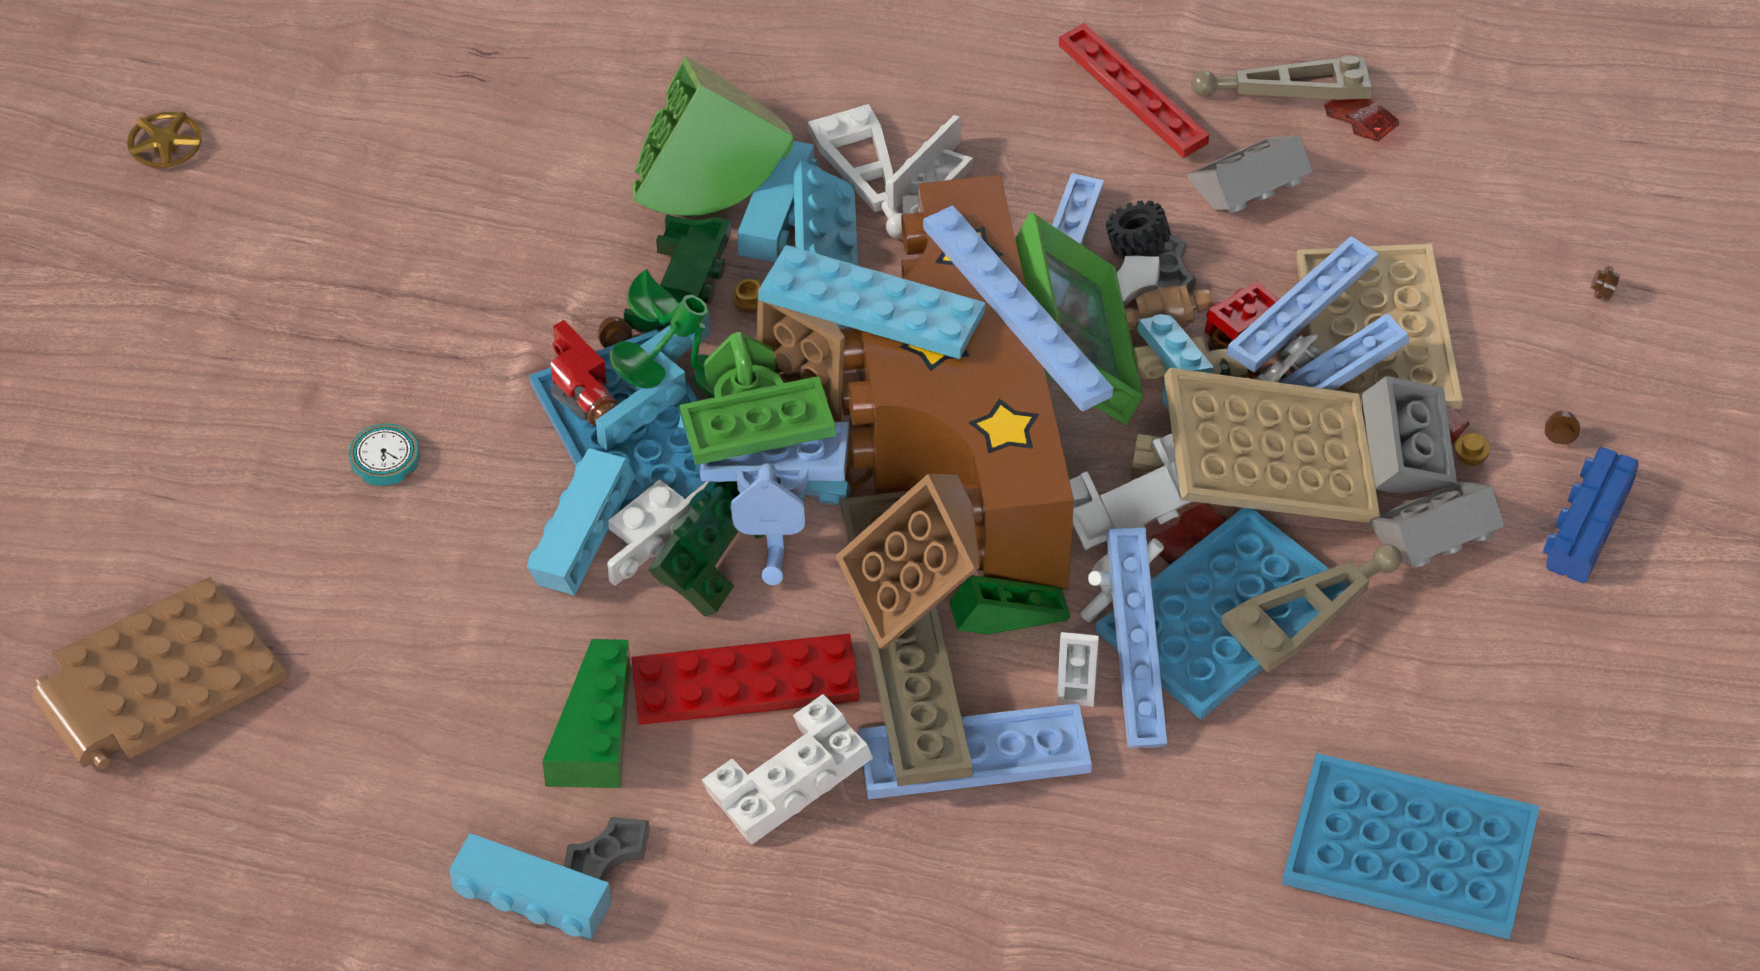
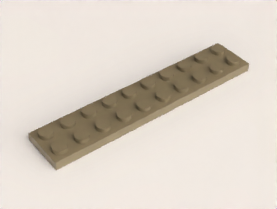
(913, 681)

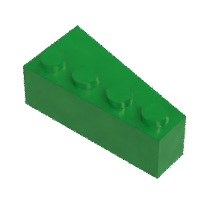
(592, 726)

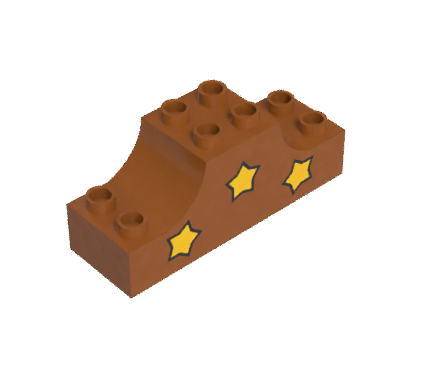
(968, 415)

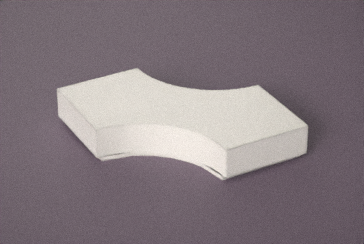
(1138, 276)

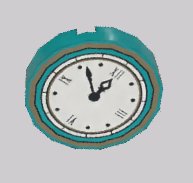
(384, 454)

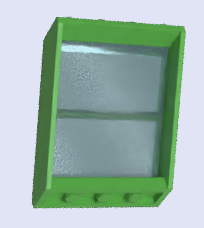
(1086, 303)

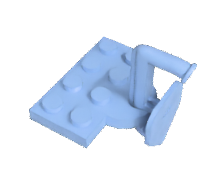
(771, 487)

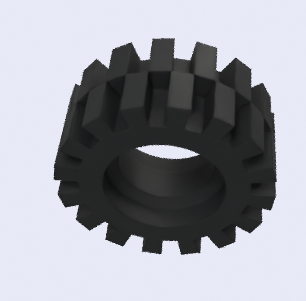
(1138, 229)

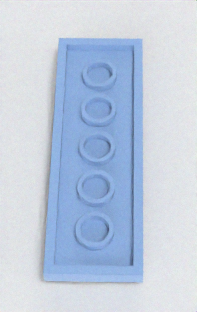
(1001, 750)

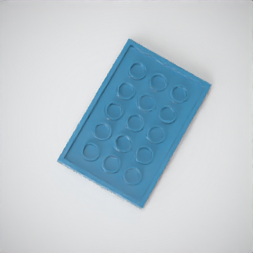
(652, 451)
(1235, 562)
(1411, 846)

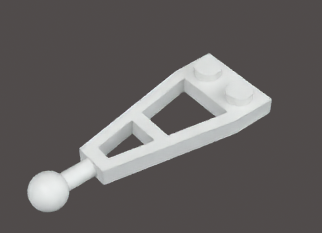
(848, 128)

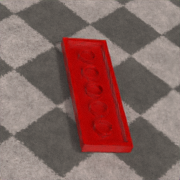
(744, 678)

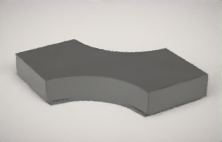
(1171, 266)
(618, 843)

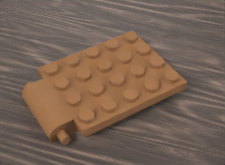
(155, 675)

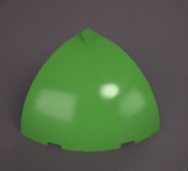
(707, 146)

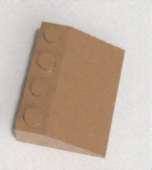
(804, 349)
(912, 556)

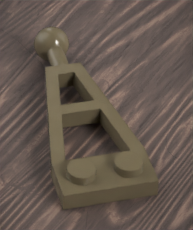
(1348, 72)
(1263, 636)

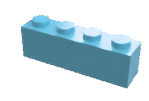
(771, 209)
(580, 521)
(530, 886)

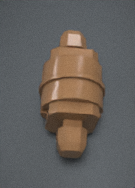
(1169, 301)

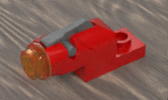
(579, 375)

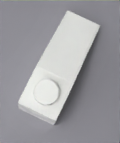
(1077, 669)

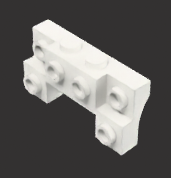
(1130, 505)
(792, 777)

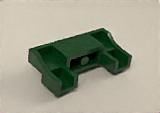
(694, 264)
(696, 547)

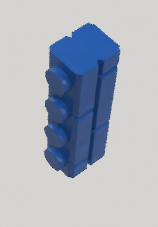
(1591, 514)

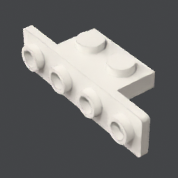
(931, 163)
(645, 527)

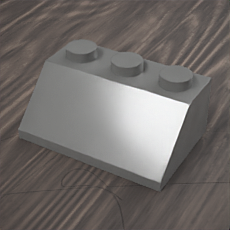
(1252, 173)
(1408, 436)
(1439, 522)

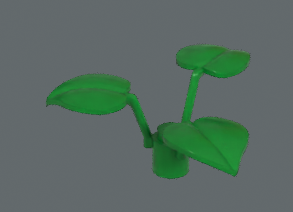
(652, 304)

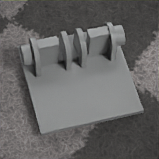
(1295, 351)

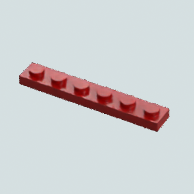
(1134, 90)

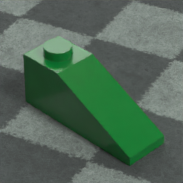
(1005, 605)

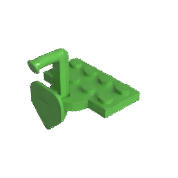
(753, 405)

